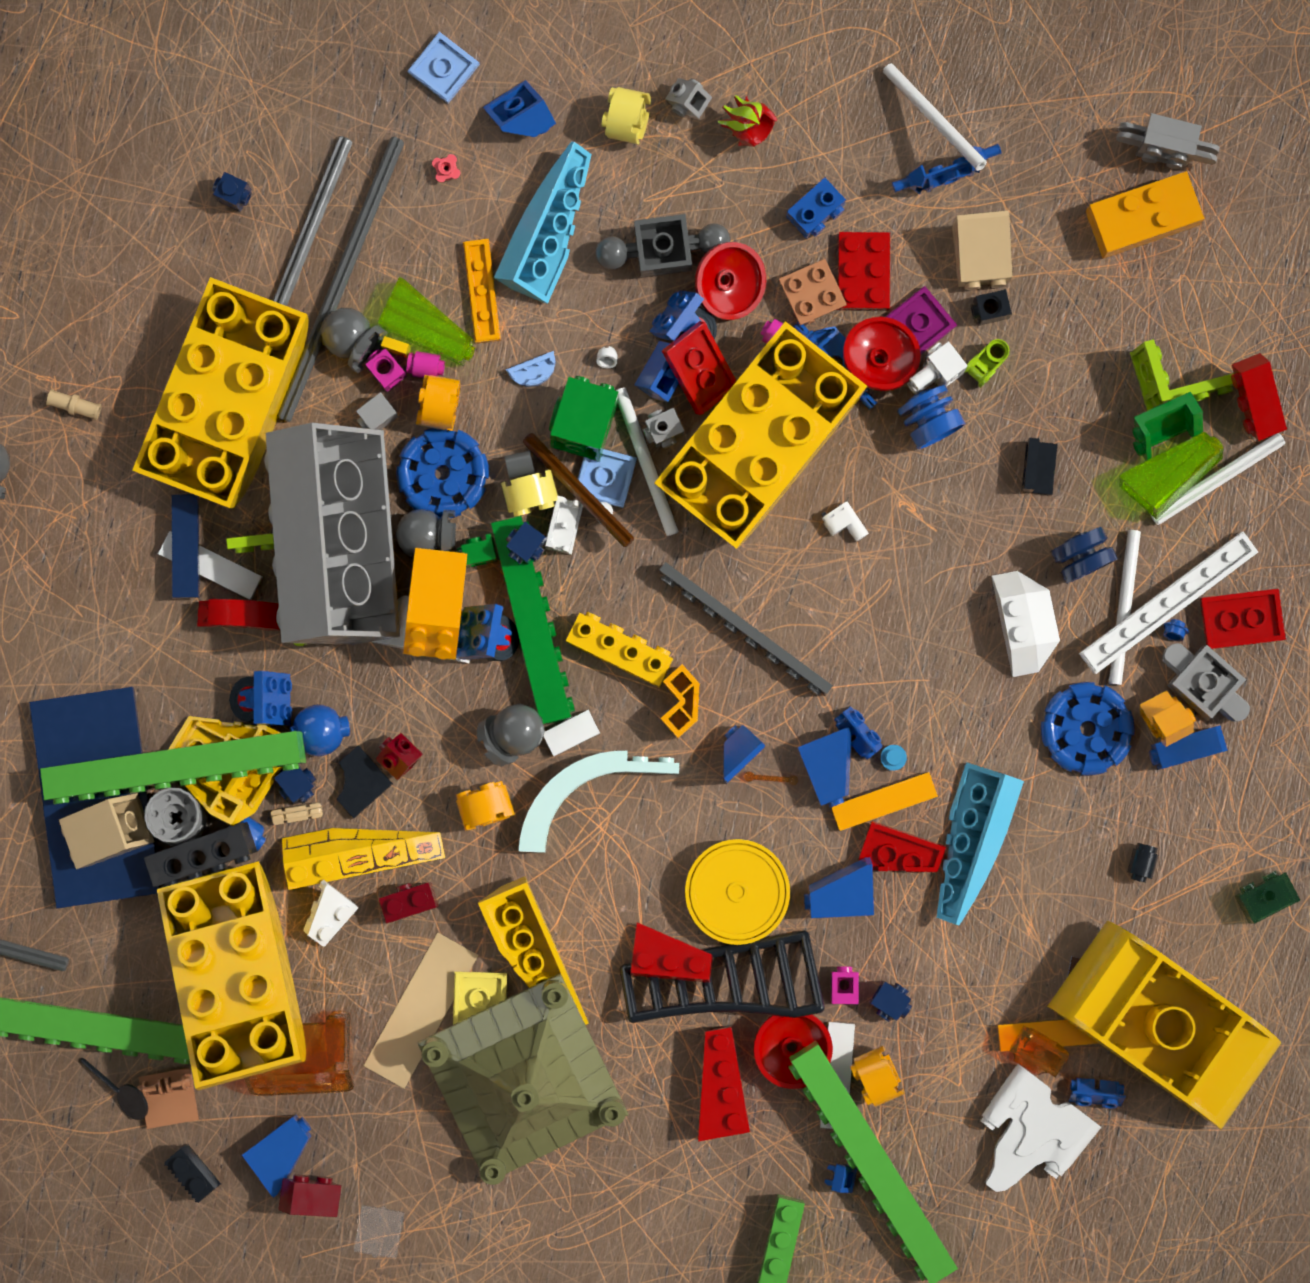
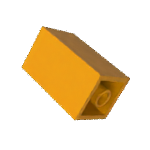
(435, 603)

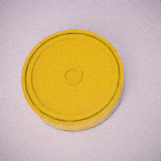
(737, 891)

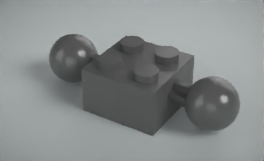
(660, 245)

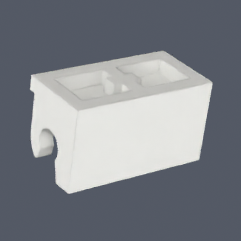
(564, 525)

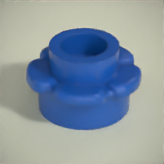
(1175, 630)

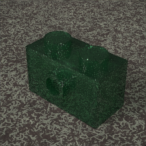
(1267, 896)

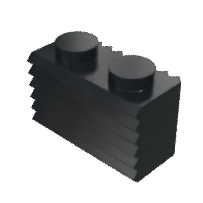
(192, 1173)

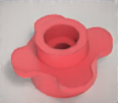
(451, 173)

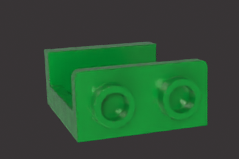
(1167, 422)

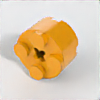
(438, 402)
(484, 806)
(877, 1076)

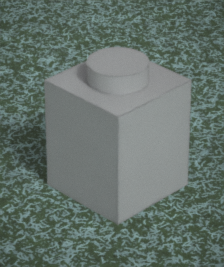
(376, 413)

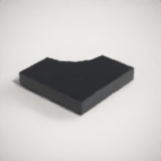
(362, 782)

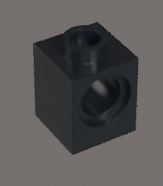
(1002, 305)

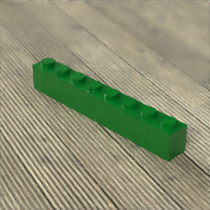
(534, 630)

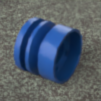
(931, 417)

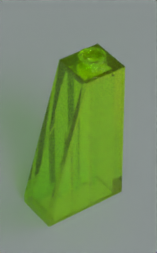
(422, 323)
(1171, 474)

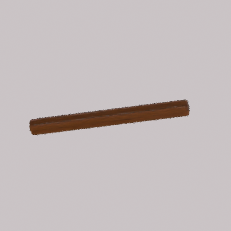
(582, 494)

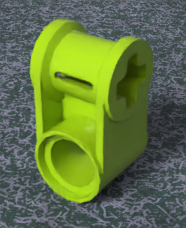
(983, 365)

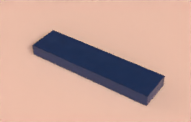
(185, 546)

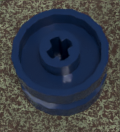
(1083, 553)

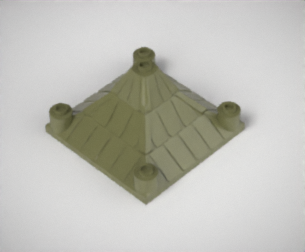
(523, 1078)

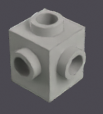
(688, 98)
(663, 419)

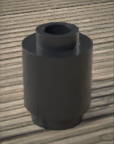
(1143, 862)

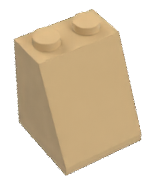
(982, 249)
(106, 830)

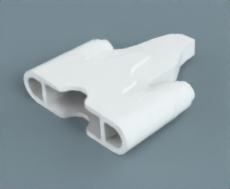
(1035, 1132)

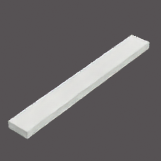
(1168, 602)

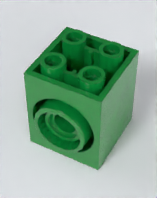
(583, 418)

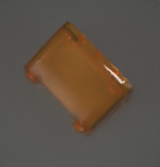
(326, 1066)

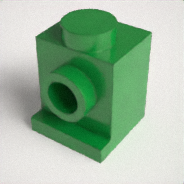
(478, 551)

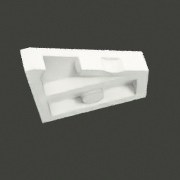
(328, 914)

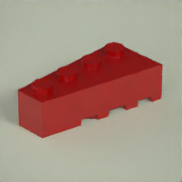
(722, 1095)

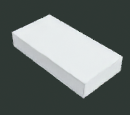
(571, 733)

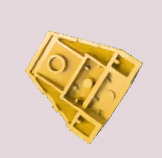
(230, 798)

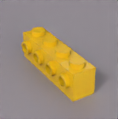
(620, 650)

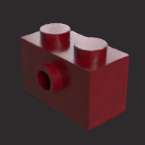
(408, 902)
(310, 1197)

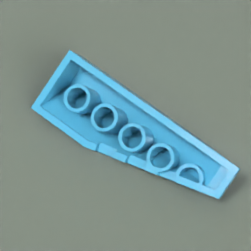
(542, 236)
(978, 829)

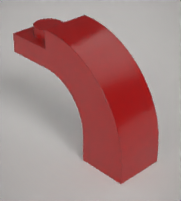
(238, 614)

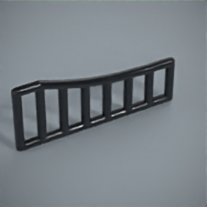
(737, 1003)

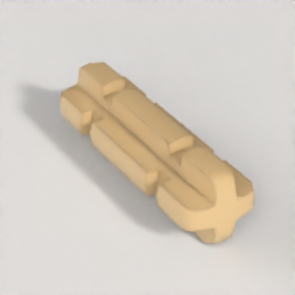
(296, 813)

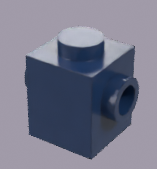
(232, 191)
(525, 544)
(296, 785)
(891, 1001)

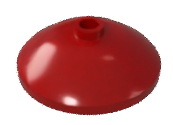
(742, 285)
(885, 340)
(772, 1042)

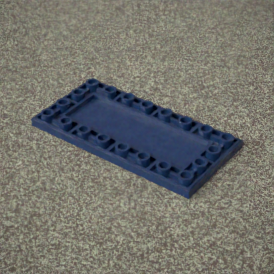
(84, 731)

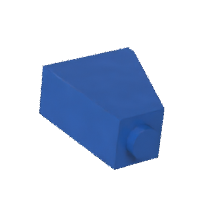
(1189, 748)
(829, 766)
(843, 892)
(278, 1153)

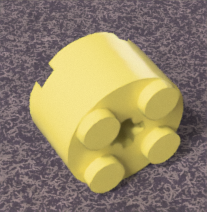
(626, 115)
(530, 492)

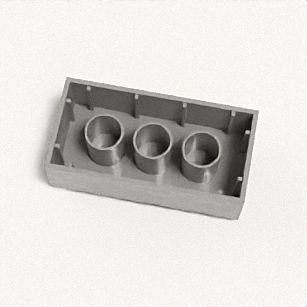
(332, 534)

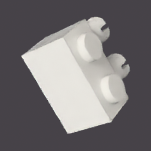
(941, 368)

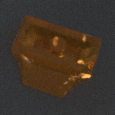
(1038, 1052)

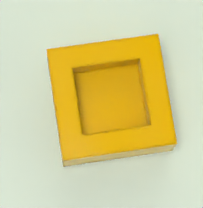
(396, 347)

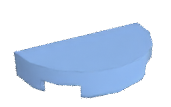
(534, 371)

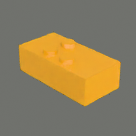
(1144, 215)

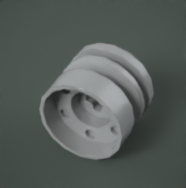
(163, 808)

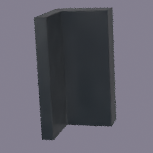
(1039, 467)

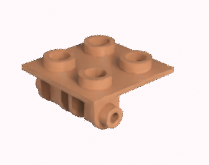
(812, 292)
(169, 1098)

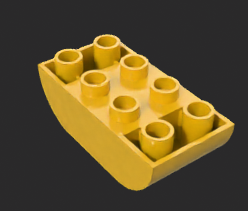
(224, 394)
(761, 435)
(231, 976)
(1165, 1023)

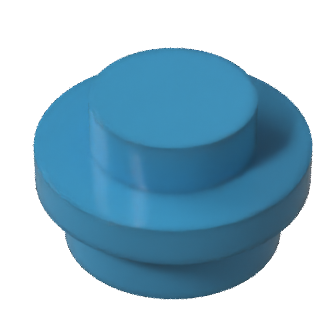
(893, 757)

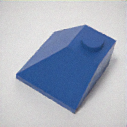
(521, 111)
(739, 750)

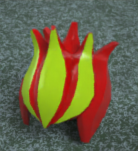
(749, 122)

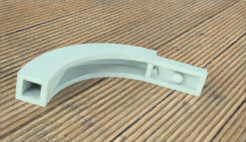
(540, 815)

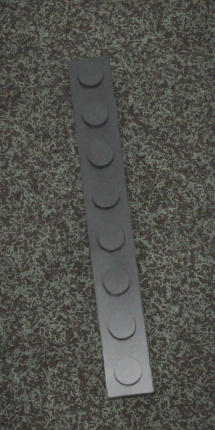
(735, 623)

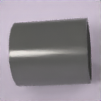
(519, 464)

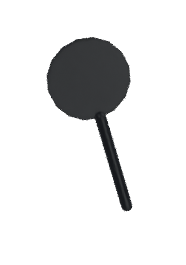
(128, 1096)

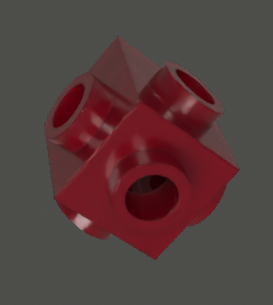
(398, 755)

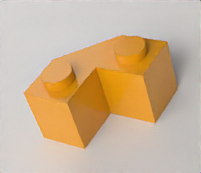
(686, 691)
(1167, 718)

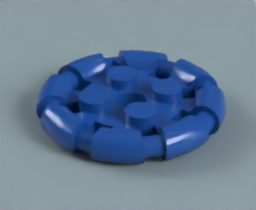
(438, 457)
(1103, 728)

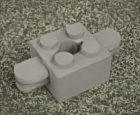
(1168, 141)
(1206, 682)

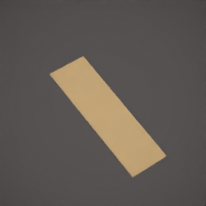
(419, 1010)

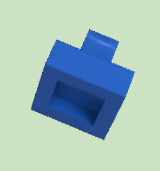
(843, 1178)

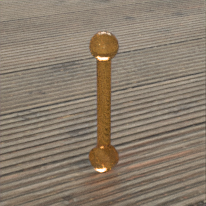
(749, 776)

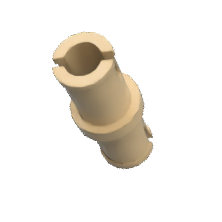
(73, 404)

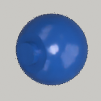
(321, 729)

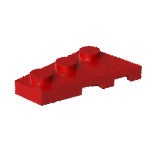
(900, 851)
(667, 957)

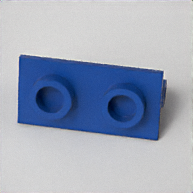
(866, 739)
(1108, 1095)

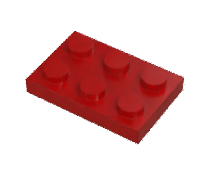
(864, 270)
(699, 367)
(1242, 619)

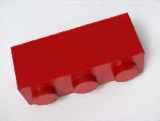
(1258, 397)

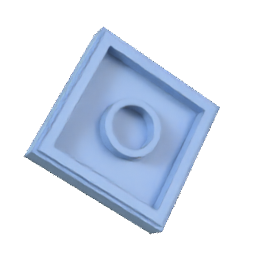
(443, 67)
(609, 478)

